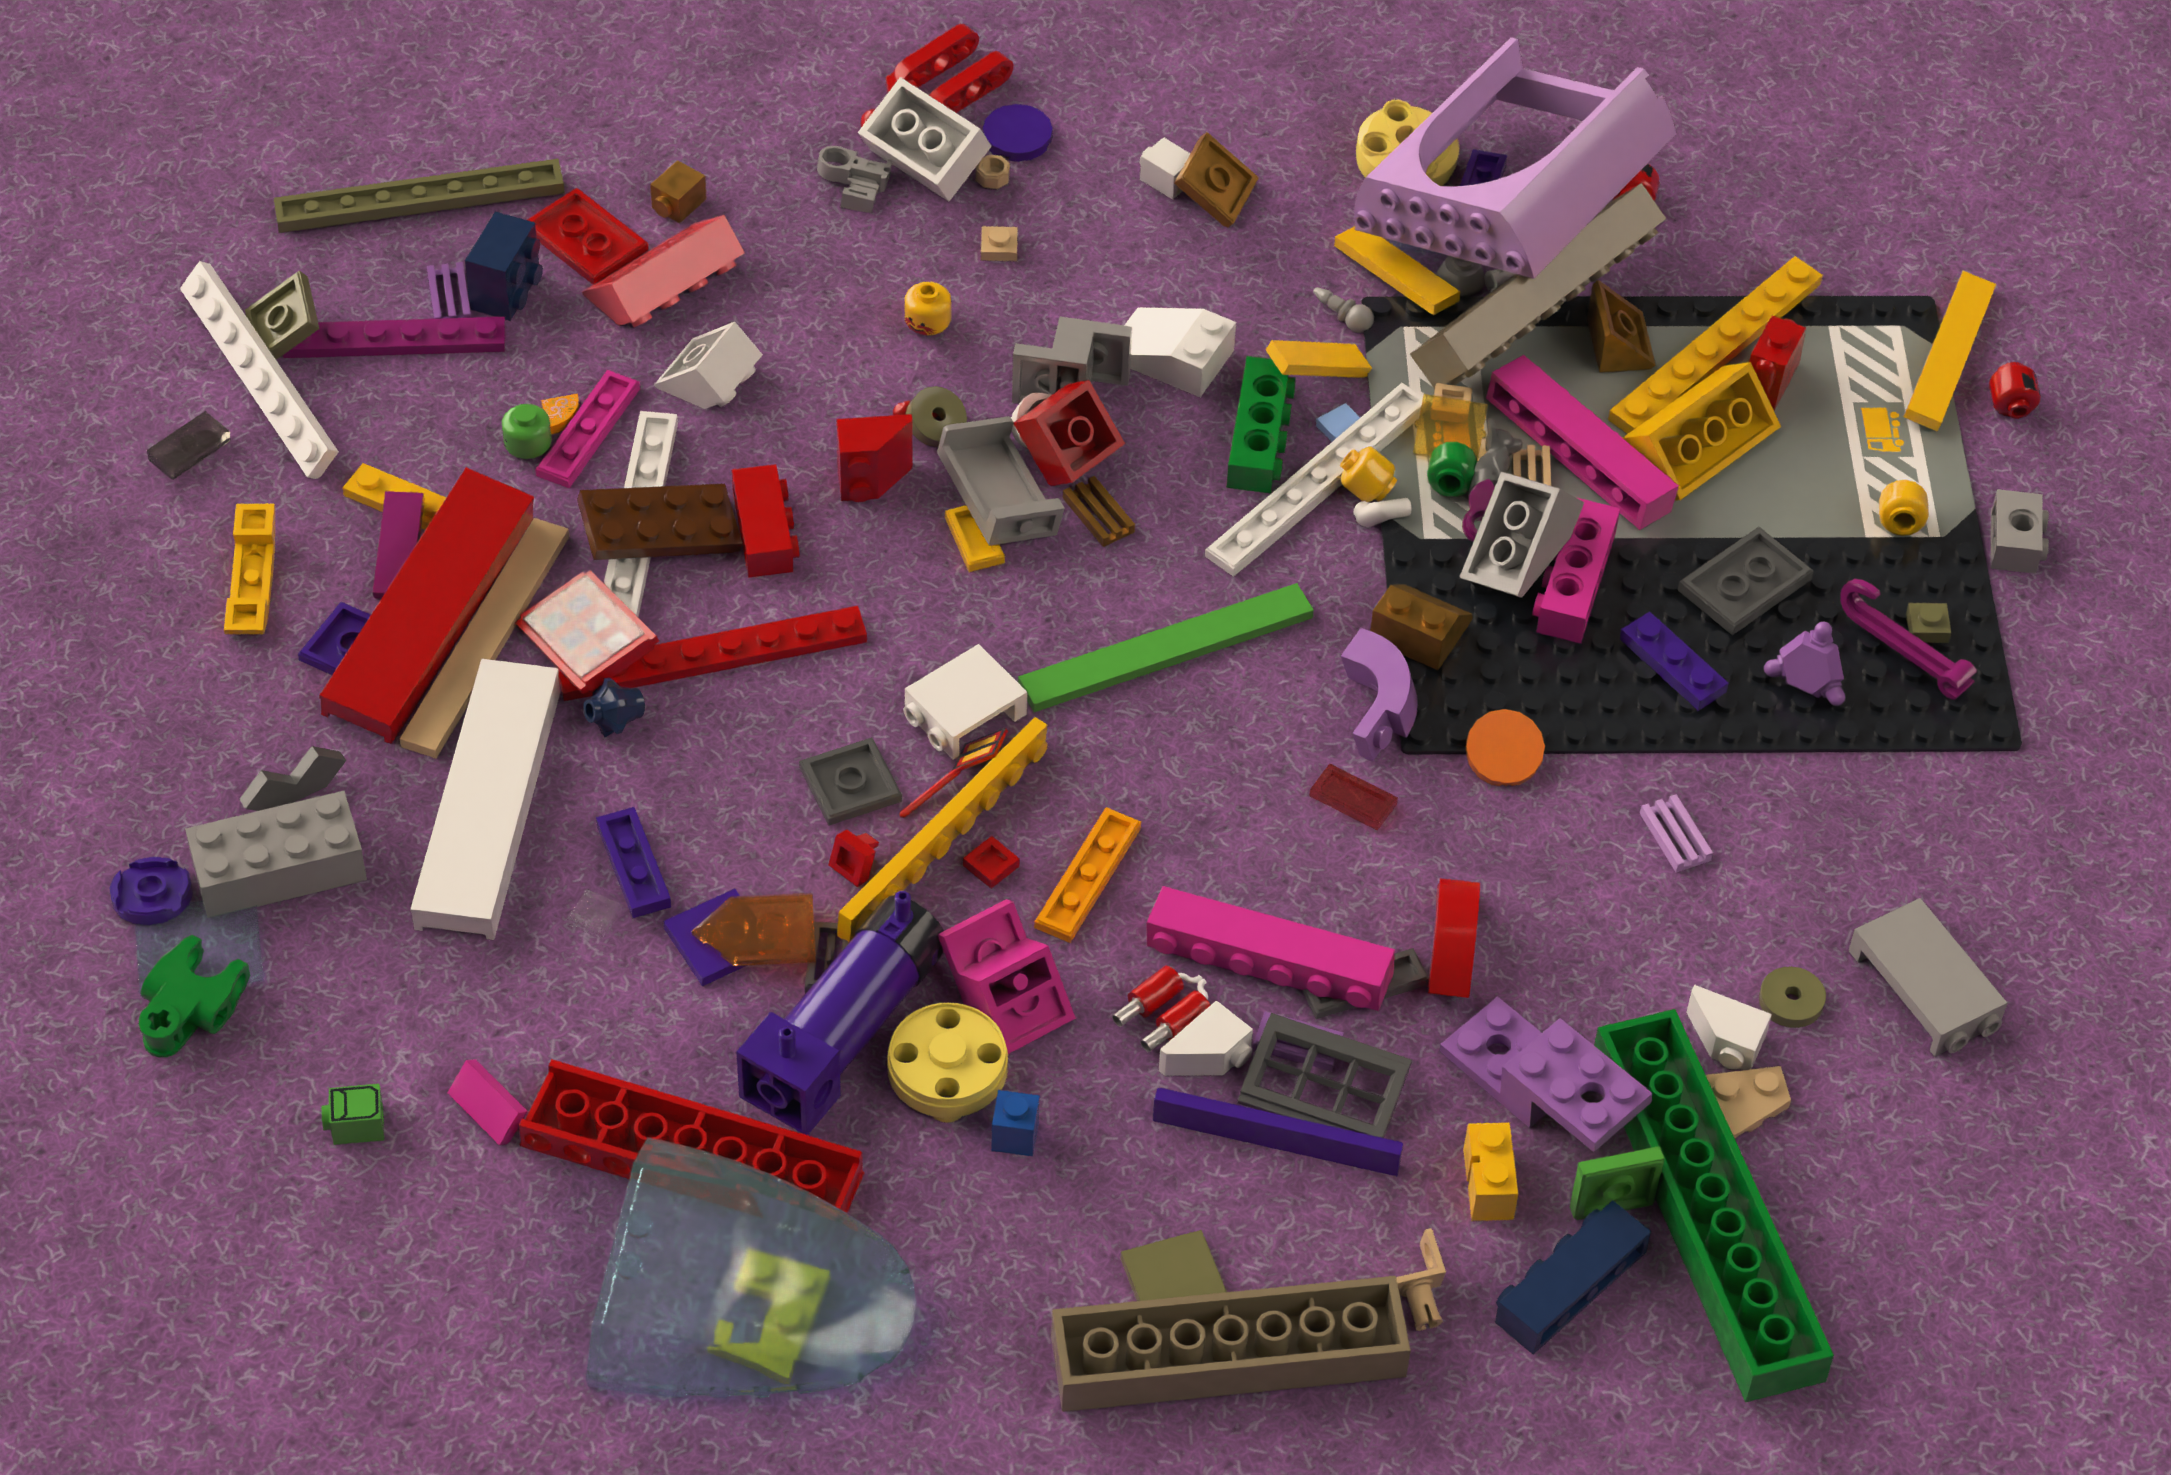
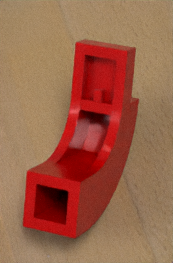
(1454, 937)

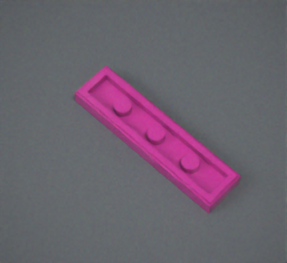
(588, 429)

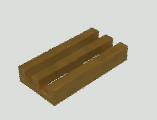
(1084, 491)

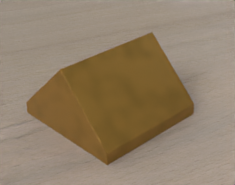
(1617, 332)

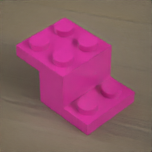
(1007, 975)

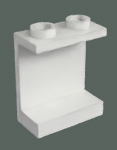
(962, 698)

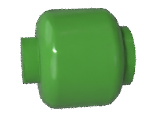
(526, 431)

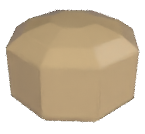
(993, 172)

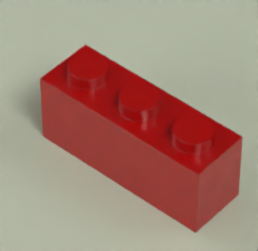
(764, 520)

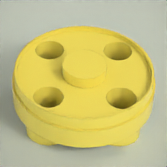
(1388, 129)
(947, 1060)

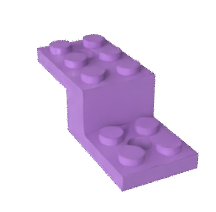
(1546, 1073)

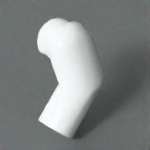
(1374, 513)

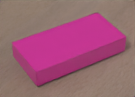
(487, 1102)

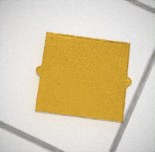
(1449, 421)

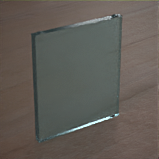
(223, 938)

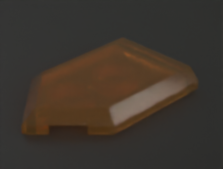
(762, 929)

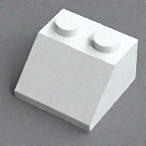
(711, 367)

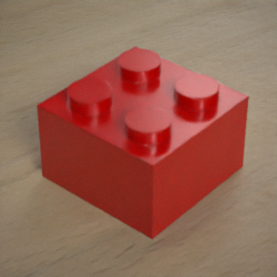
(1069, 433)

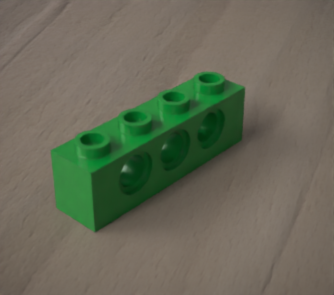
(1258, 426)

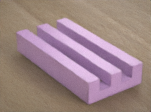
(1675, 805)

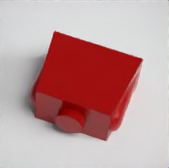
(1777, 356)

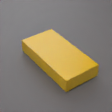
(971, 542)

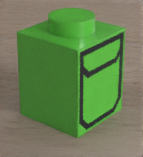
(354, 1114)

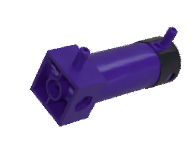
(797, 1061)

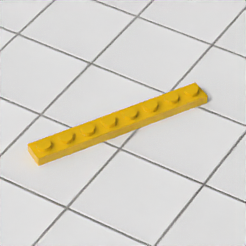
(1717, 343)
(954, 819)

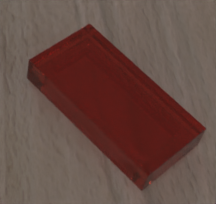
(1353, 796)

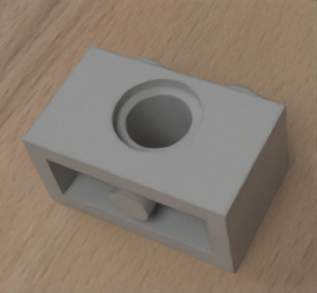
(2018, 531)

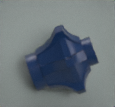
(613, 707)

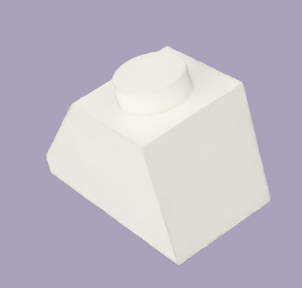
(1728, 1028)
(1208, 1045)

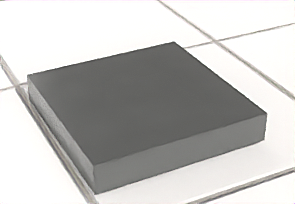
(850, 781)

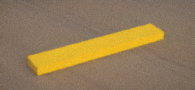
(1949, 351)

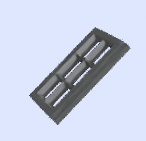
(1332, 1045)

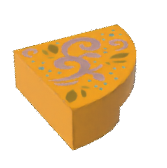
(560, 411)

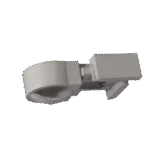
(857, 172)

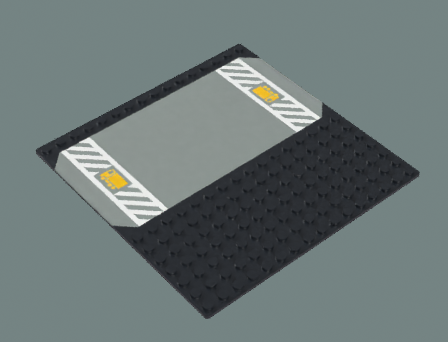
(1804, 485)

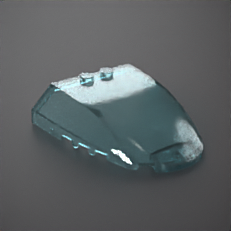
(741, 1285)

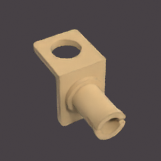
(1418, 1285)

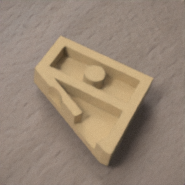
(1750, 1096)

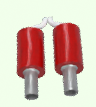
(1154, 994)

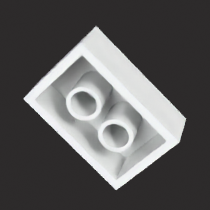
(924, 139)

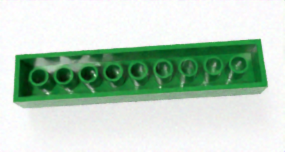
(1718, 1214)

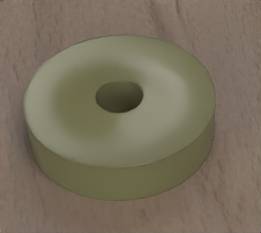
(938, 401)
(1799, 983)

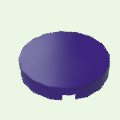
(1018, 132)
(151, 901)

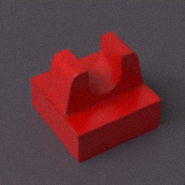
(853, 856)

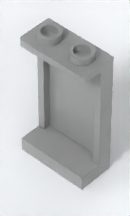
(997, 482)
(1931, 975)

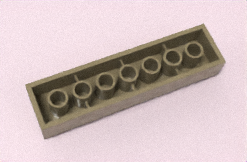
(1523, 301)
(1229, 1343)

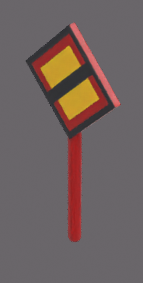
(971, 754)

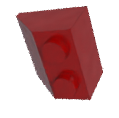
(873, 455)

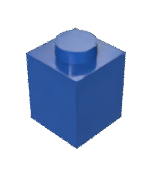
(1015, 1123)

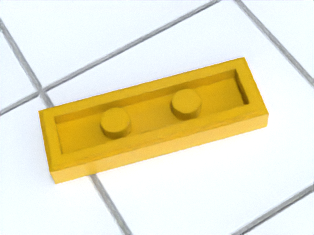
(1318, 359)

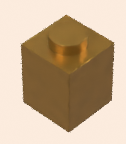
(678, 192)

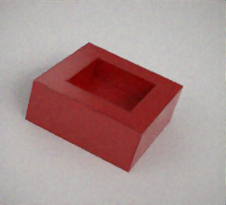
(991, 862)

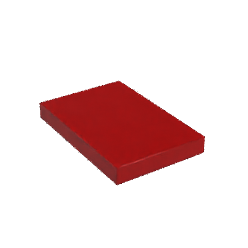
(587, 236)

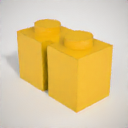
(1490, 1171)

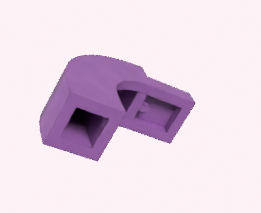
(1381, 666)

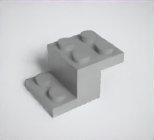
(1079, 353)

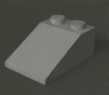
(1520, 534)

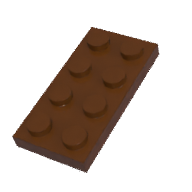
(659, 521)

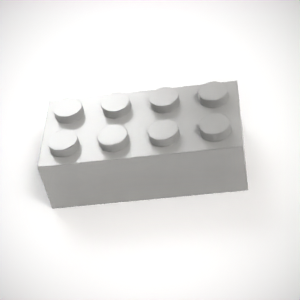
(276, 854)

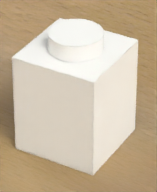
(1162, 166)

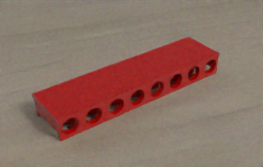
(428, 605)
(608, 1120)

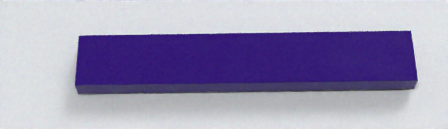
(1277, 1131)

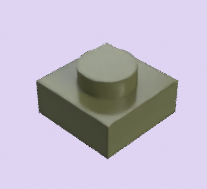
(1929, 622)

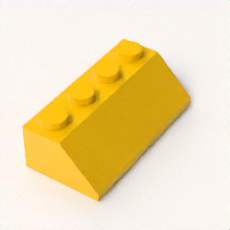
(1707, 427)

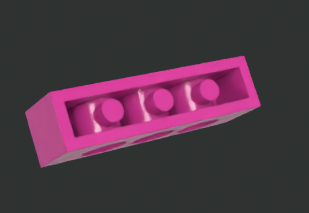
(1577, 574)

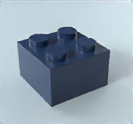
(503, 266)

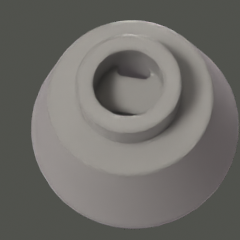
(1463, 275)

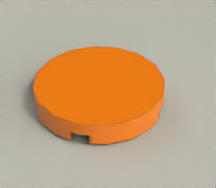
(1504, 748)

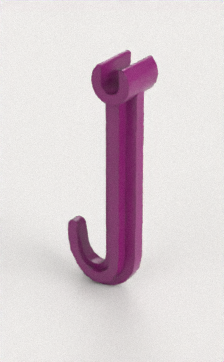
(1951, 676)

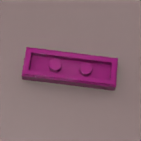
(398, 536)

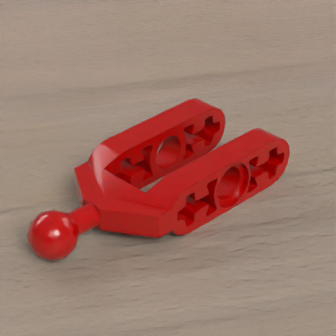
(942, 55)

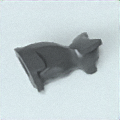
(1498, 447)

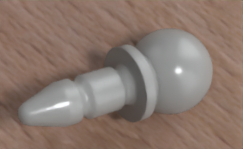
(1356, 316)

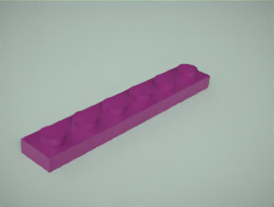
(403, 337)

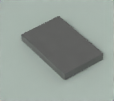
(1745, 580)

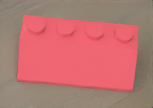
(666, 272)

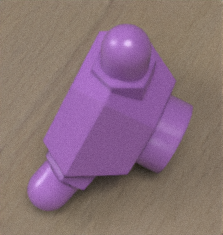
(1811, 664)

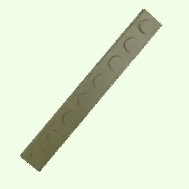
(418, 195)

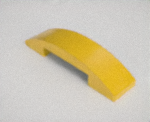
(252, 569)

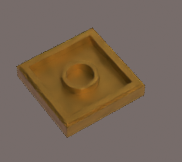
(1216, 180)

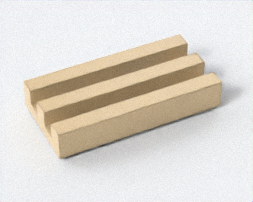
(1531, 456)

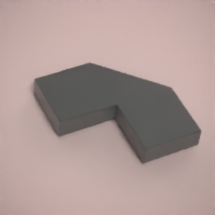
(309, 776)

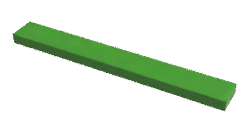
(1165, 647)

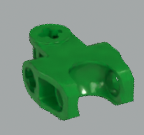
(187, 1001)

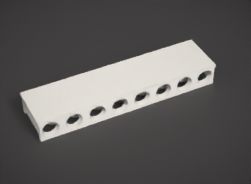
(486, 798)

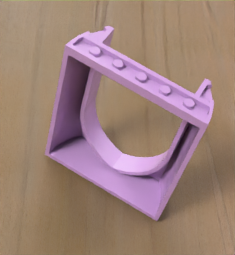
(1531, 214)

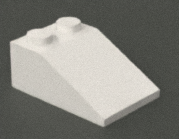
(1181, 346)

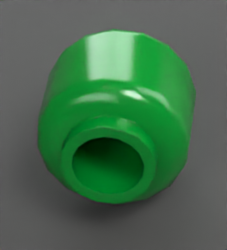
(1451, 469)

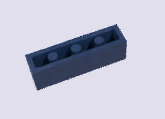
(1571, 1276)

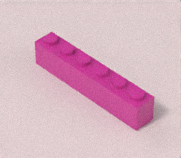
(1582, 442)
(1270, 948)

